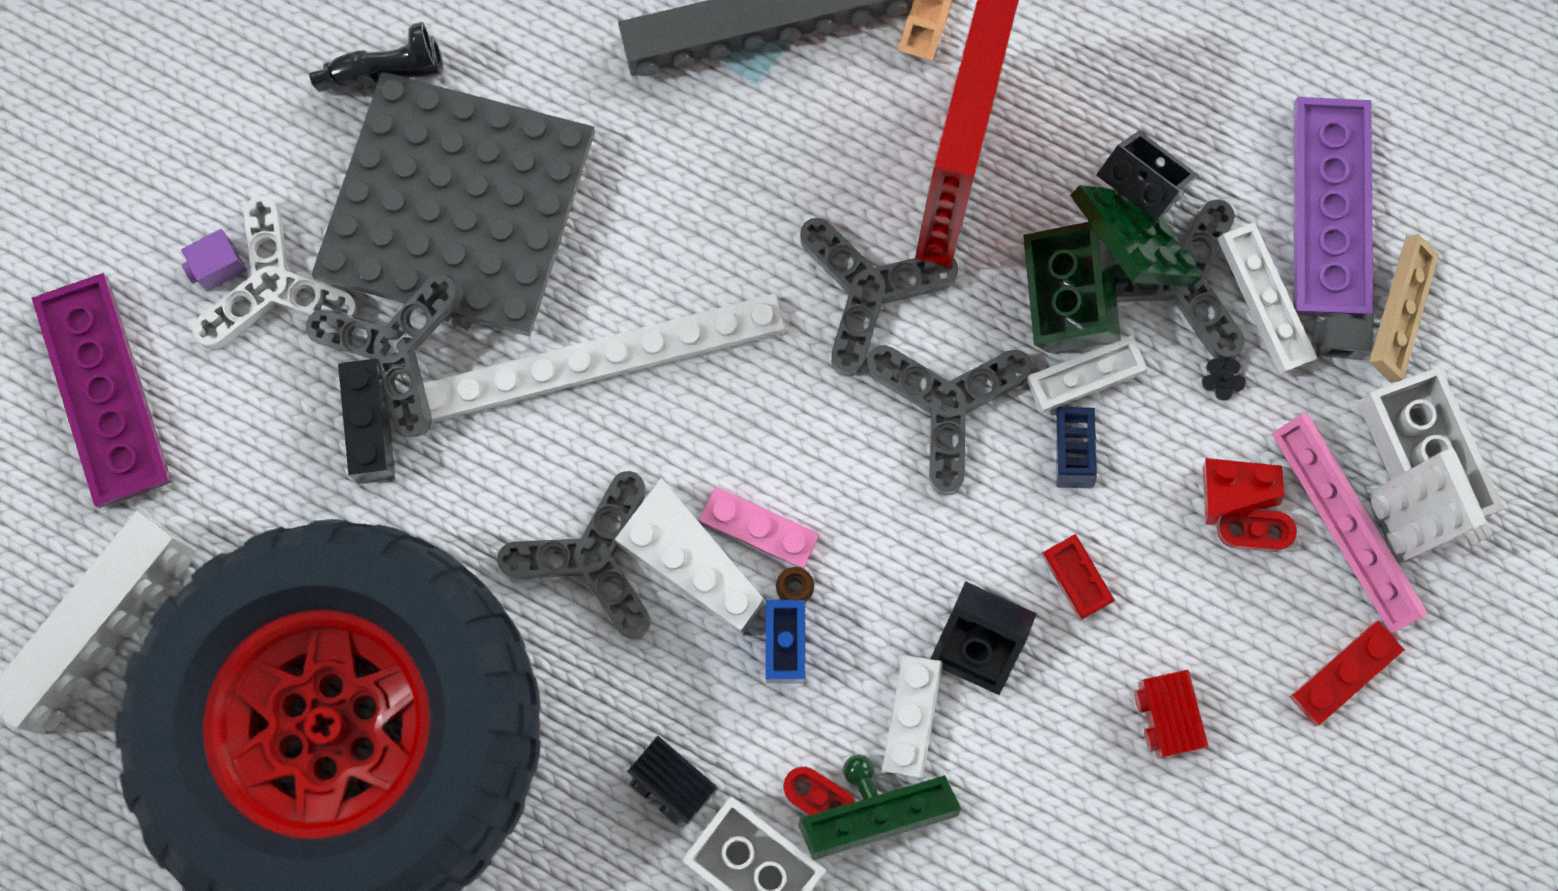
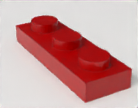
(1346, 673)

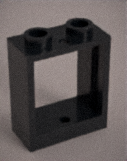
(1138, 177)

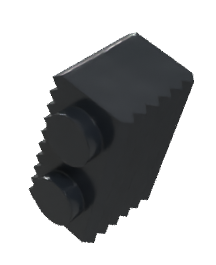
(672, 781)

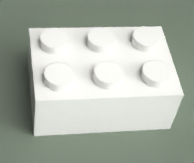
(749, 855)

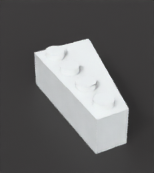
(683, 553)

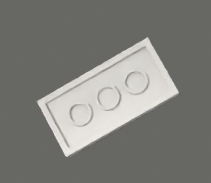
(1426, 506)

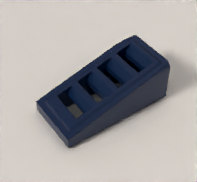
(1075, 471)

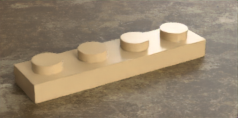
(1404, 308)

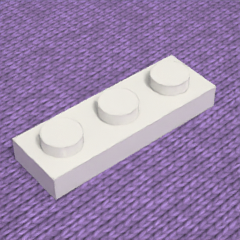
(1086, 374)
(912, 716)

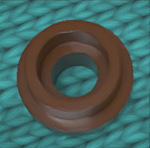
(800, 575)

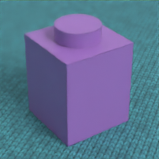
(212, 260)

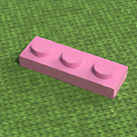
(759, 528)

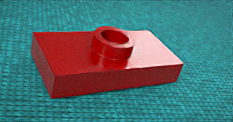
(1077, 577)

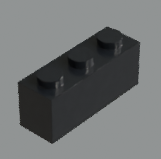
(366, 422)

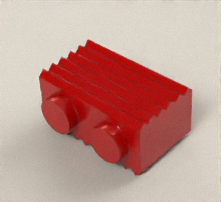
(1171, 714)

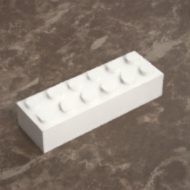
(90, 624)

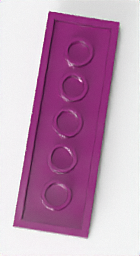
(101, 390)

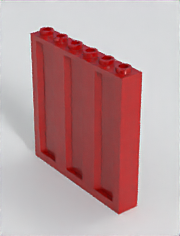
(964, 130)

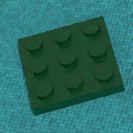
(1135, 239)

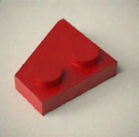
(1240, 487)

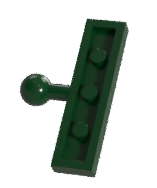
(876, 815)

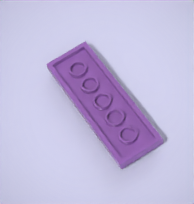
(1333, 207)

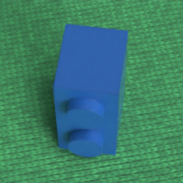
(785, 642)

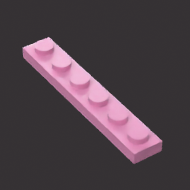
(1349, 523)

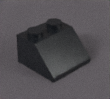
(983, 637)

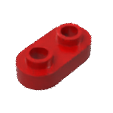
(1255, 531)
(821, 792)

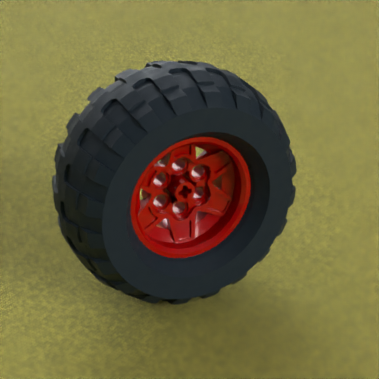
(320, 597)

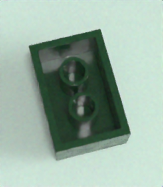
(1071, 288)

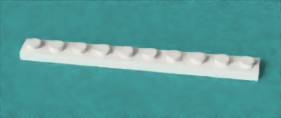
(603, 358)

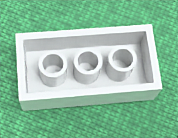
(1420, 420)

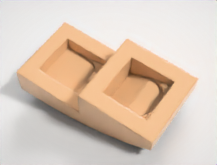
(924, 28)

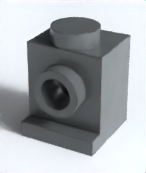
(1343, 336)

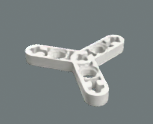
(261, 270)

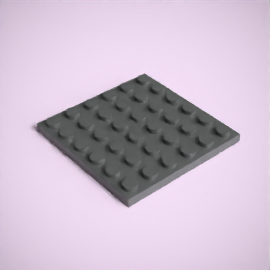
(455, 193)

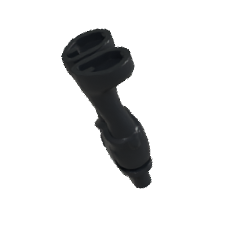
(362, 68)

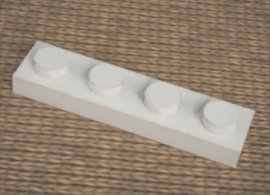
(1267, 298)

